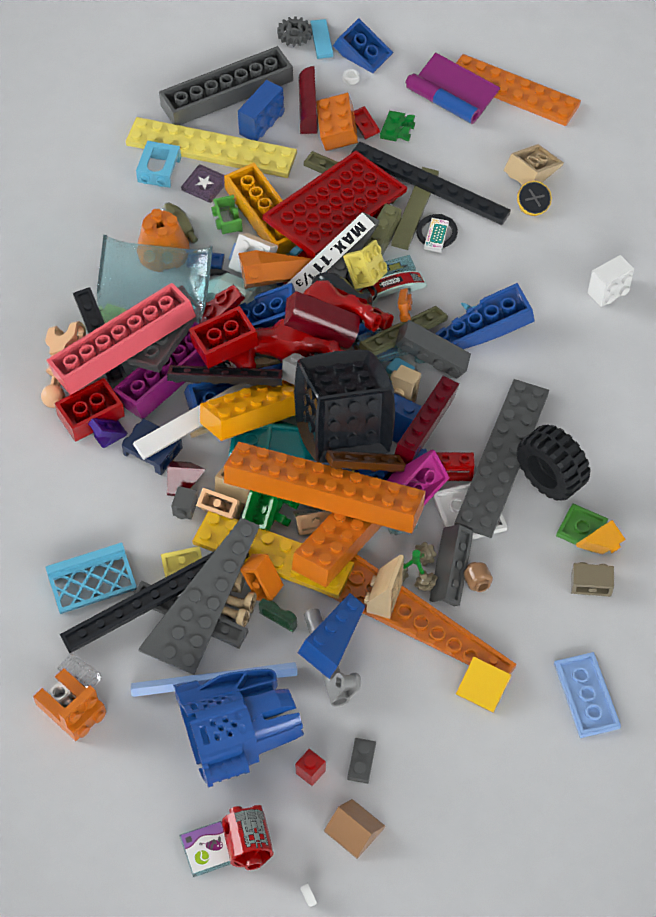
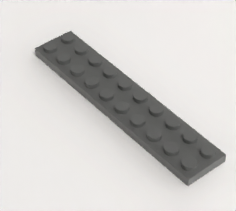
(499, 460)

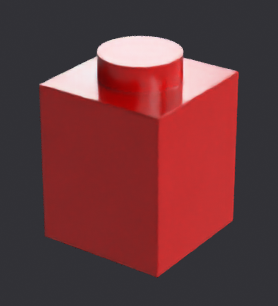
(310, 767)

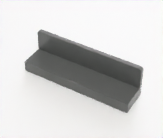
(451, 564)

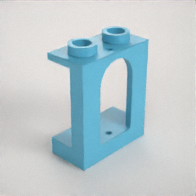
(160, 151)

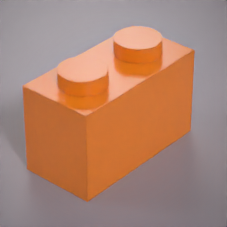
(262, 576)

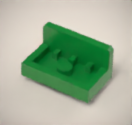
(260, 509)

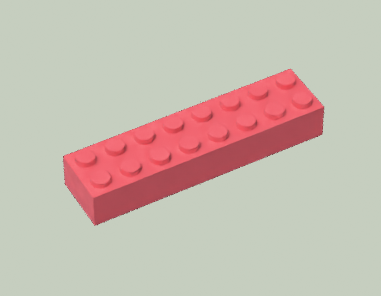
(121, 338)

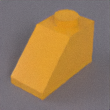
(603, 539)

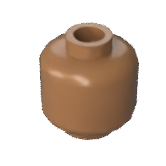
(478, 576)

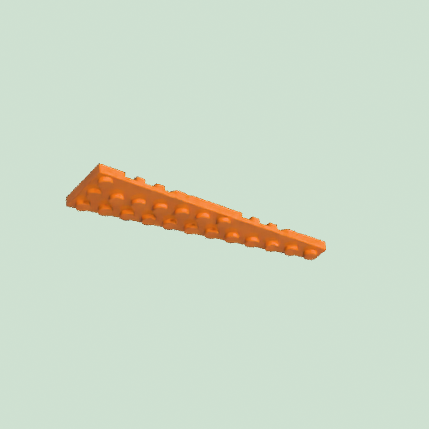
(423, 621)

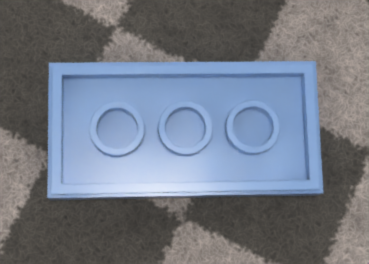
(587, 695)

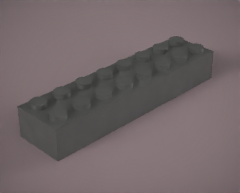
(224, 86)

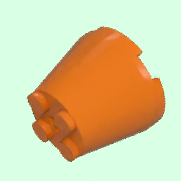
(163, 230)

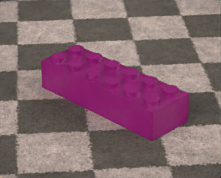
(147, 389)

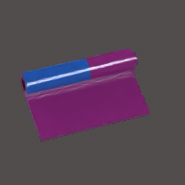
(453, 88)

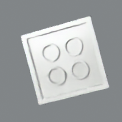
(449, 503)

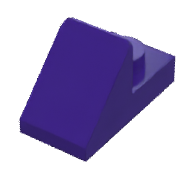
(107, 431)

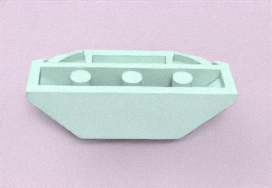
(226, 280)

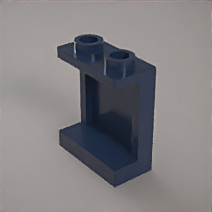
(160, 459)

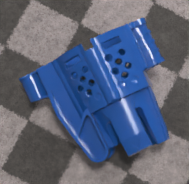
(239, 707)

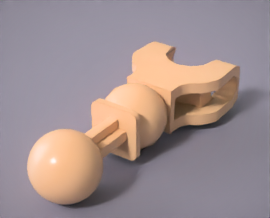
(57, 341)

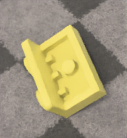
(179, 559)

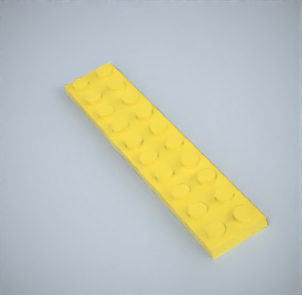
(214, 146)

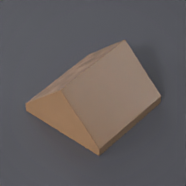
(353, 827)

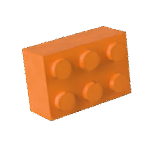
(336, 121)

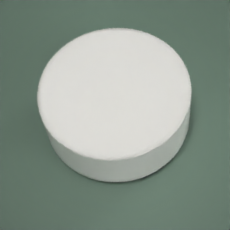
(351, 76)
(309, 897)

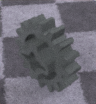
(294, 31)

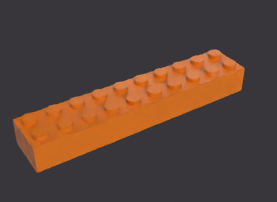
(324, 487)

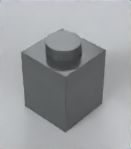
(184, 503)

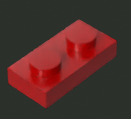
(365, 123)

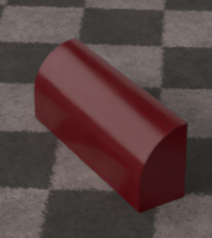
(307, 101)
(321, 319)

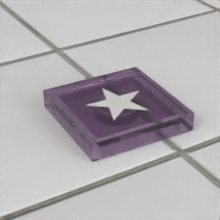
(204, 183)

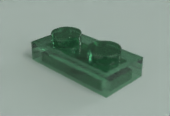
(273, 612)

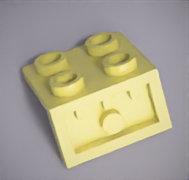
(366, 265)

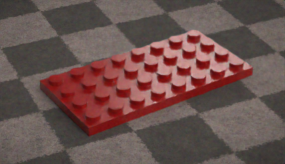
(333, 201)

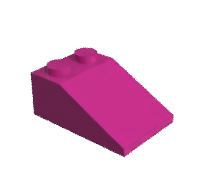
(424, 474)

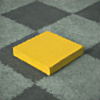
(483, 684)

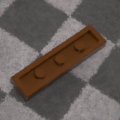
(365, 461)

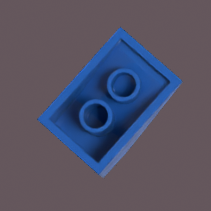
(362, 47)

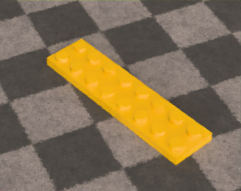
(279, 549)

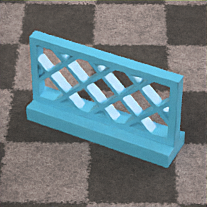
(82, 564)

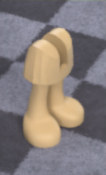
(246, 608)

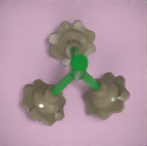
(423, 553)

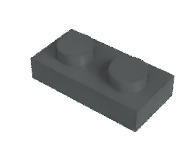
(361, 760)

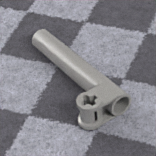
(339, 686)

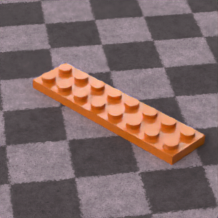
(524, 92)

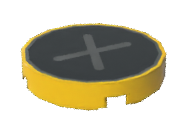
(534, 198)

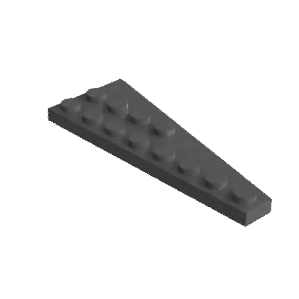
(191, 620)

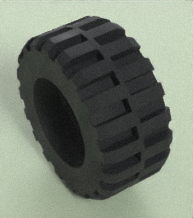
(553, 462)

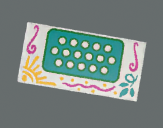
(436, 235)

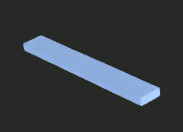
(166, 685)

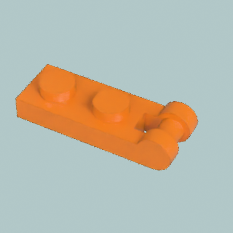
(404, 305)

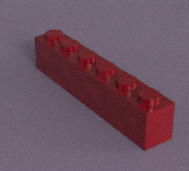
(426, 420)

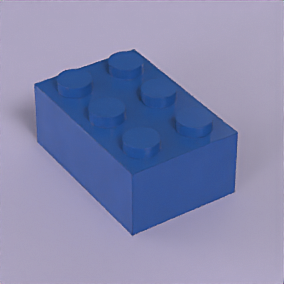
(261, 111)

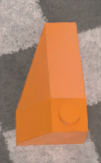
(269, 268)

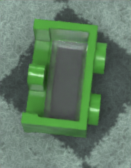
(227, 215)

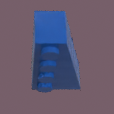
(330, 639)

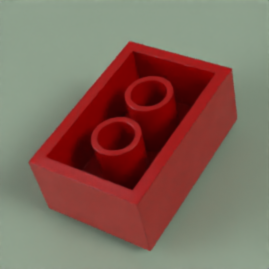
(223, 337)
(91, 402)

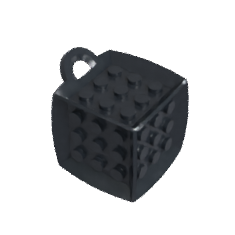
(344, 403)

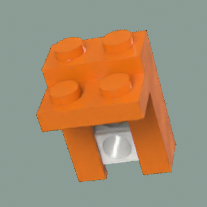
(78, 714)

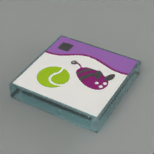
(205, 848)

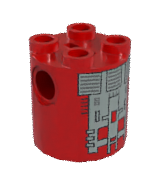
(247, 837)

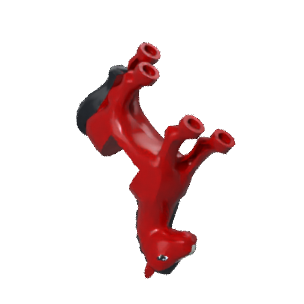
(282, 341)

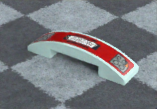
(394, 282)

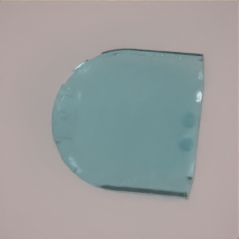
(138, 270)

